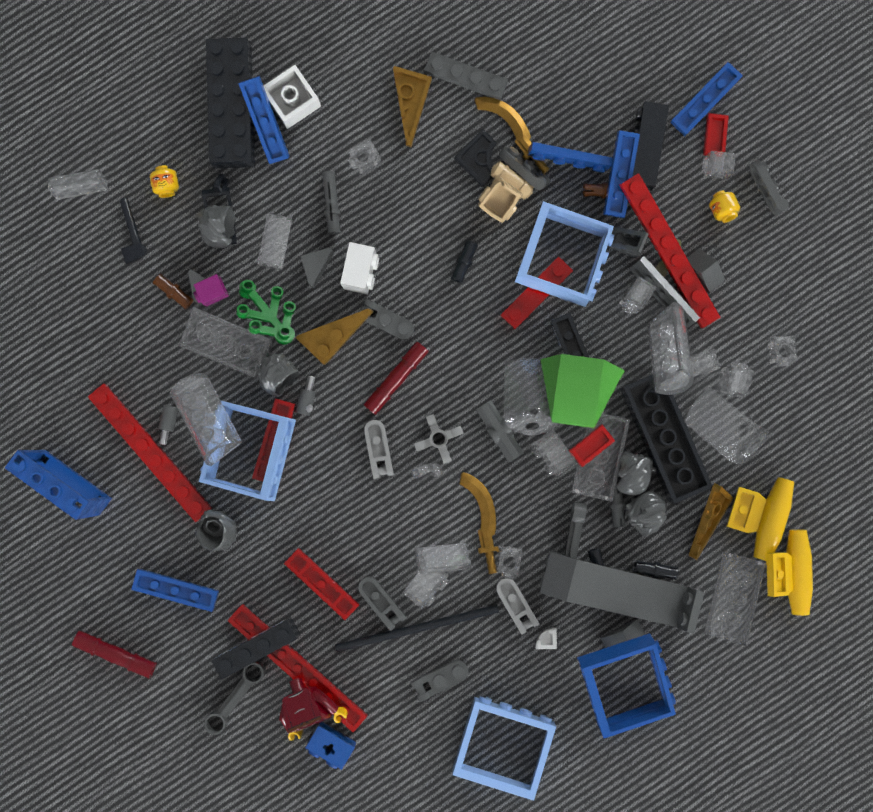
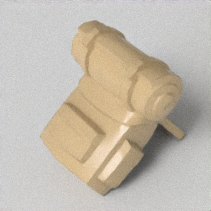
(504, 193)

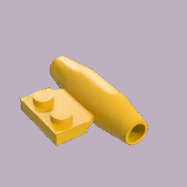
(764, 516)
(792, 573)

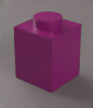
(210, 290)

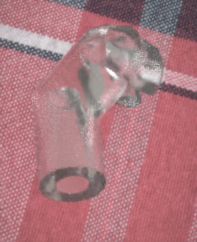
(424, 469)

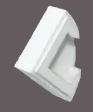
(547, 639)

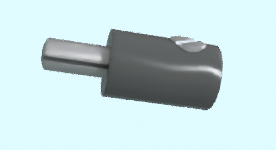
(306, 398)
(167, 422)

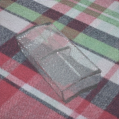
(77, 184)
(274, 241)
(442, 558)

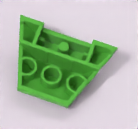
(578, 388)

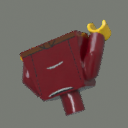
(307, 708)

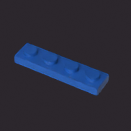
(706, 99)
(264, 119)
(562, 155)
(621, 170)
(175, 590)

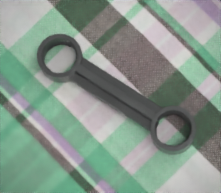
(577, 519)
(234, 698)

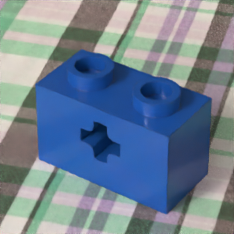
(323, 737)

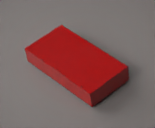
(715, 133)
(591, 445)

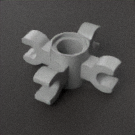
(435, 429)

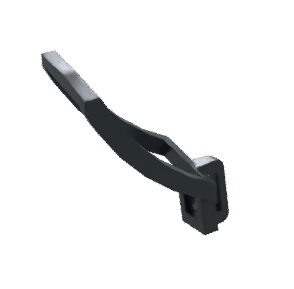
(217, 191)

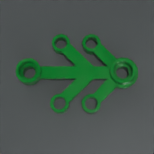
(267, 314)

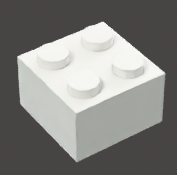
(291, 96)
(359, 268)

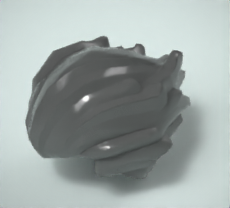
(217, 225)
(276, 374)
(635, 473)
(647, 512)
(216, 530)

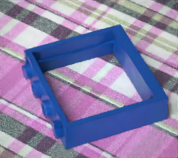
(58, 483)
(638, 716)

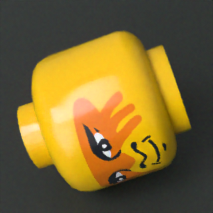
(164, 181)
(724, 206)

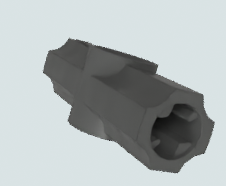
(499, 431)

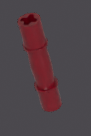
(396, 377)
(114, 654)

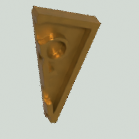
(412, 94)
(329, 338)
(715, 509)

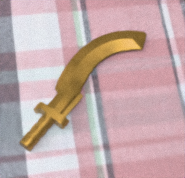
(516, 124)
(488, 518)

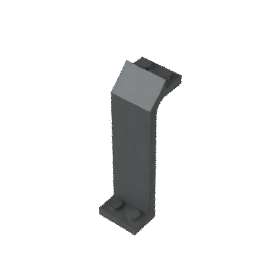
(621, 592)

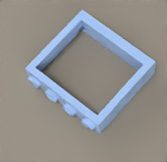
(576, 221)
(275, 463)
(494, 780)

